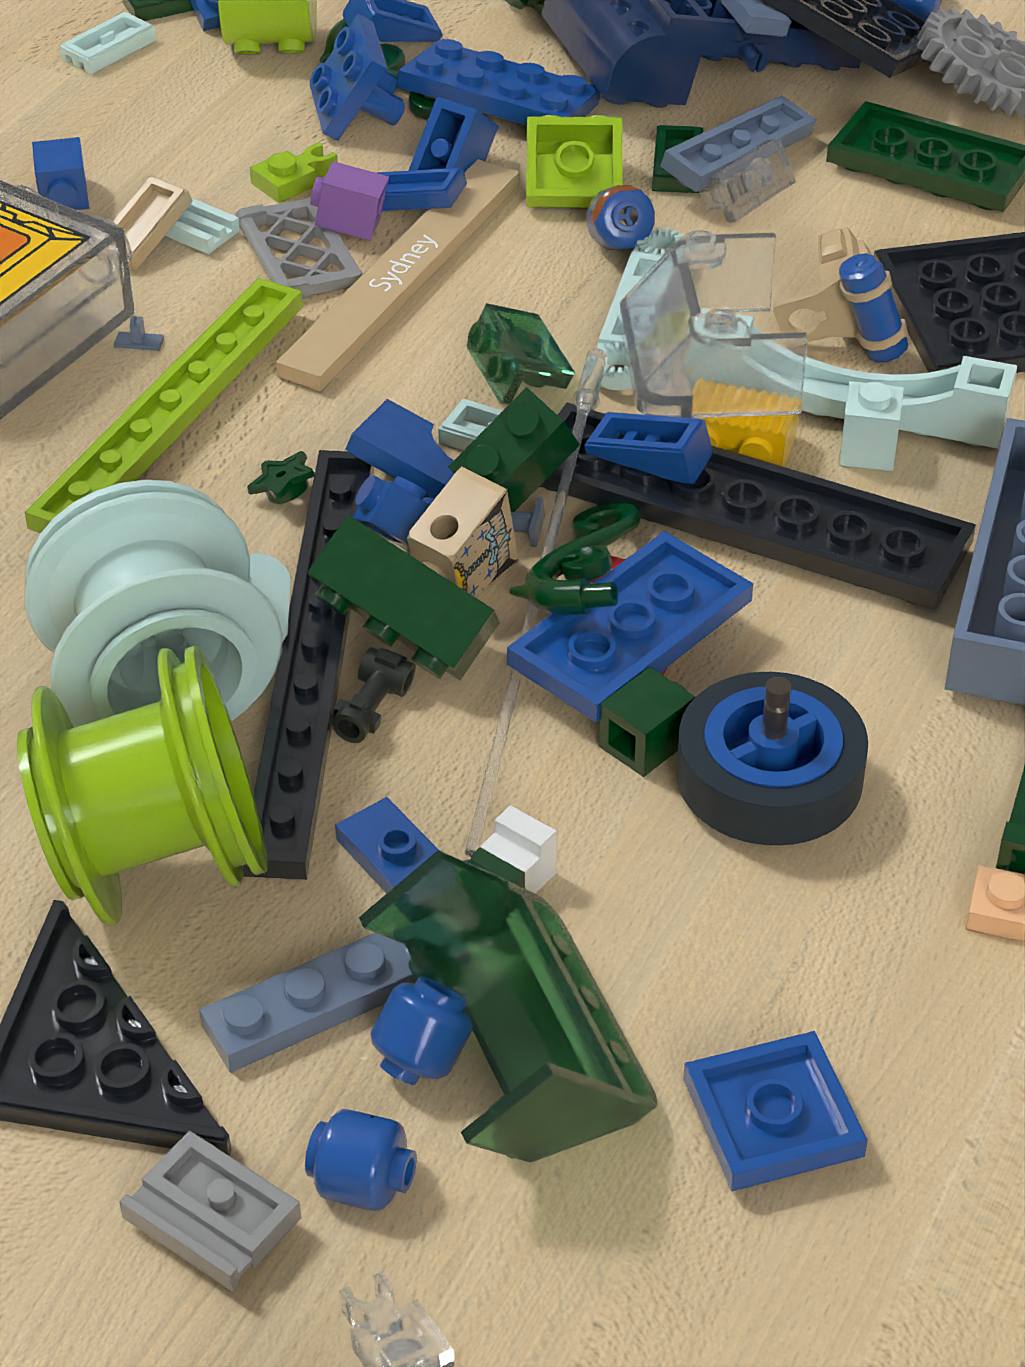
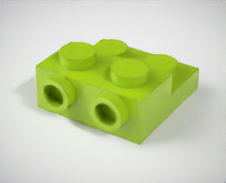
(572, 159)

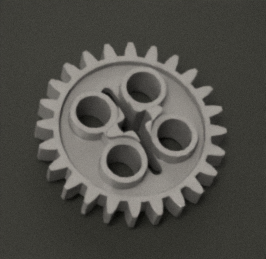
(976, 58)

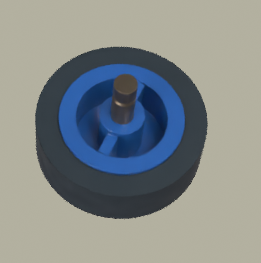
(771, 758)

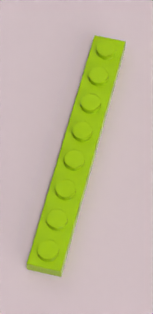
(173, 398)

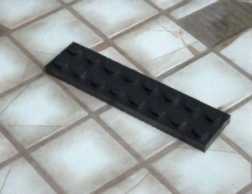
(787, 518)

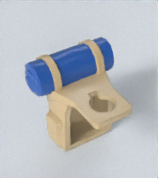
(854, 298)

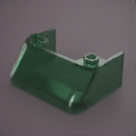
(529, 1005)

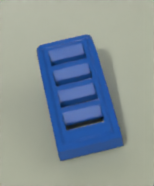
(396, 20)
(669, 445)

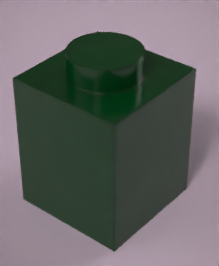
(643, 721)

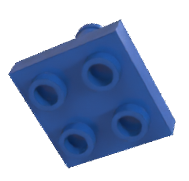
(354, 81)

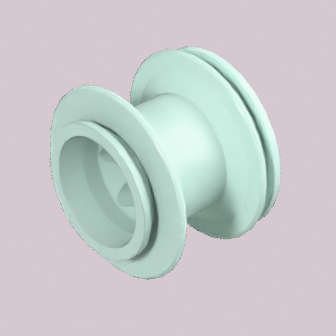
(144, 574)

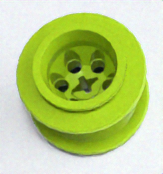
(140, 786)

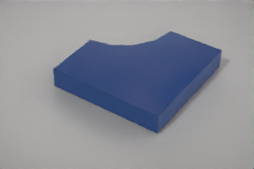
(402, 447)

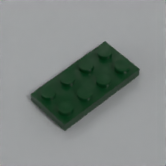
(930, 156)

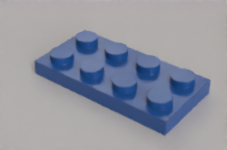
(496, 84)
(664, 608)

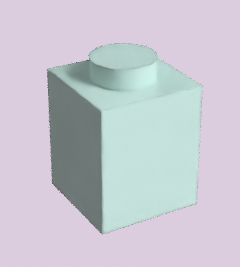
(871, 425)

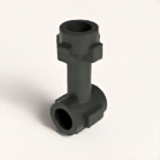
(383, 674)

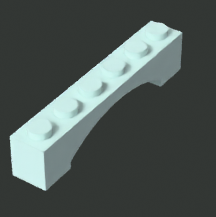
(953, 403)

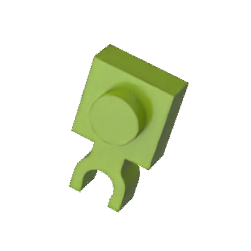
(290, 175)

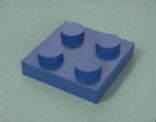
(774, 1110)

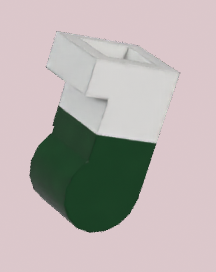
(519, 850)

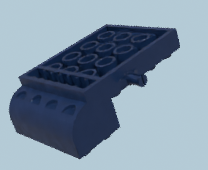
(655, 46)

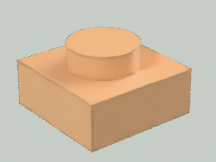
(998, 903)

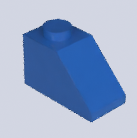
(453, 137)

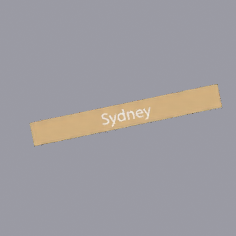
(394, 279)

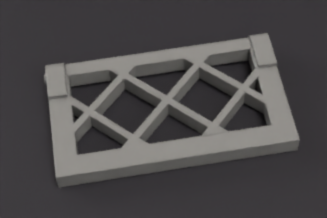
(309, 279)

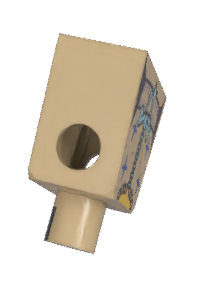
(467, 533)

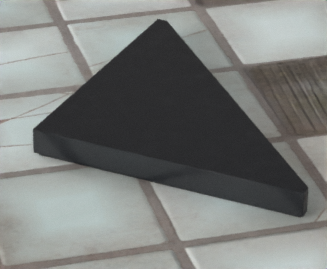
(87, 1056)

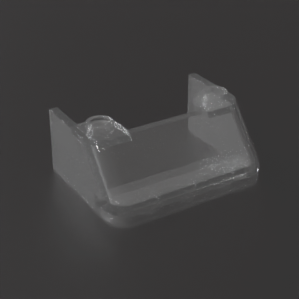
(710, 361)

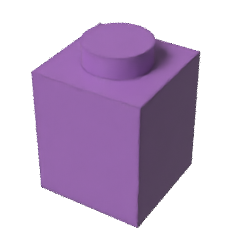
(349, 200)

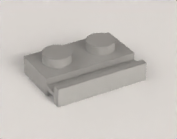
(211, 1210)

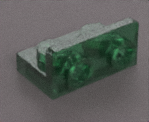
(516, 348)

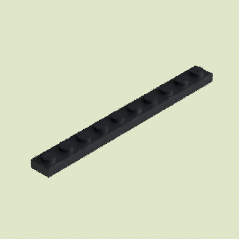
(305, 683)

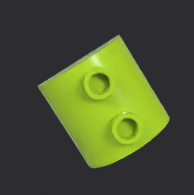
(260, 22)

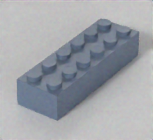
(990, 625)

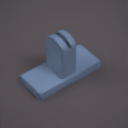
(138, 338)
(530, 521)

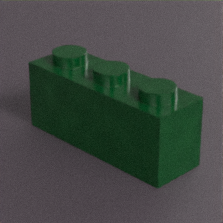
(402, 600)

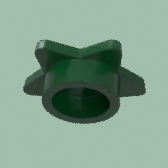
(283, 479)

